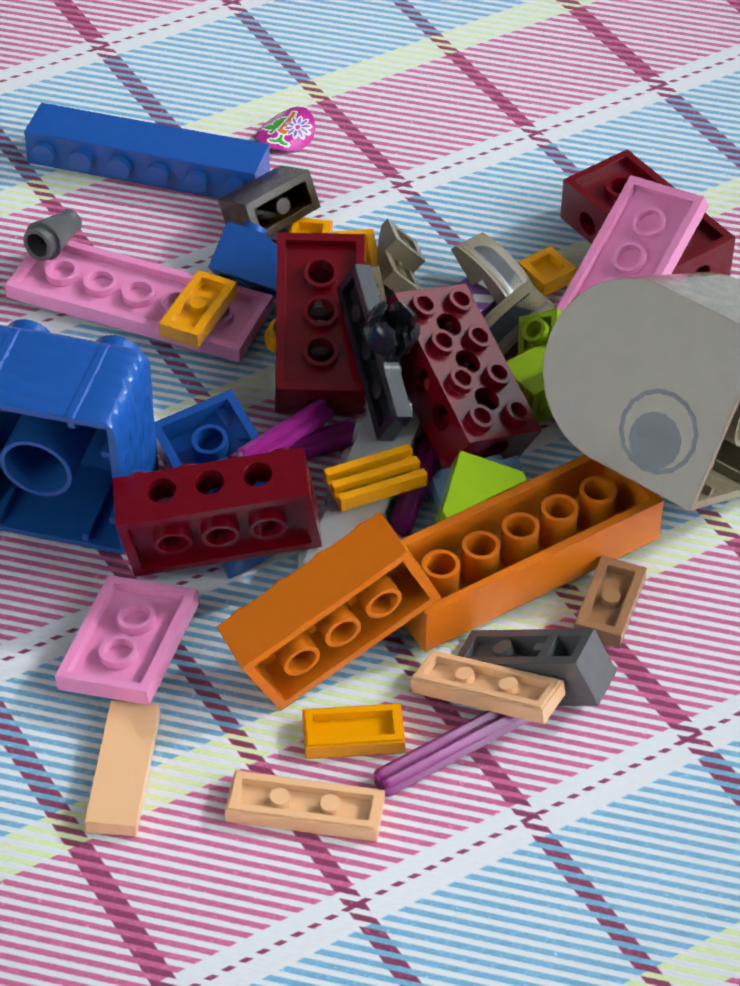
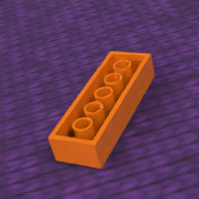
(528, 544)

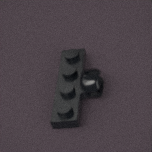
(378, 342)

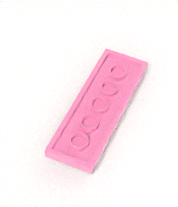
(131, 296)

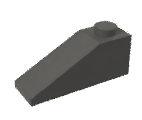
(556, 653)

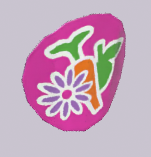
(288, 130)

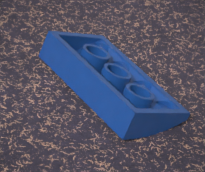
(204, 435)

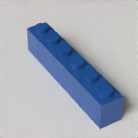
(143, 151)

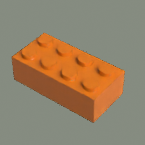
(328, 611)

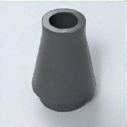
(50, 235)

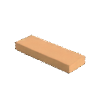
(488, 686)
(122, 769)
(305, 805)

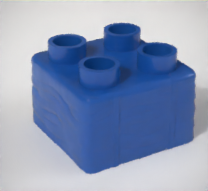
(67, 427)

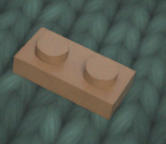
(611, 599)

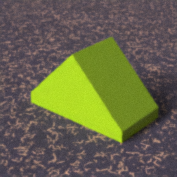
(474, 481)

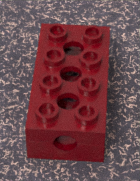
(593, 192)
(311, 334)
(462, 379)
(220, 526)

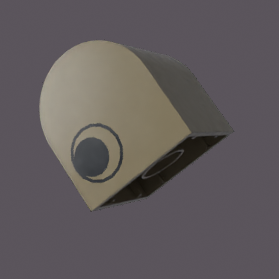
(652, 382)

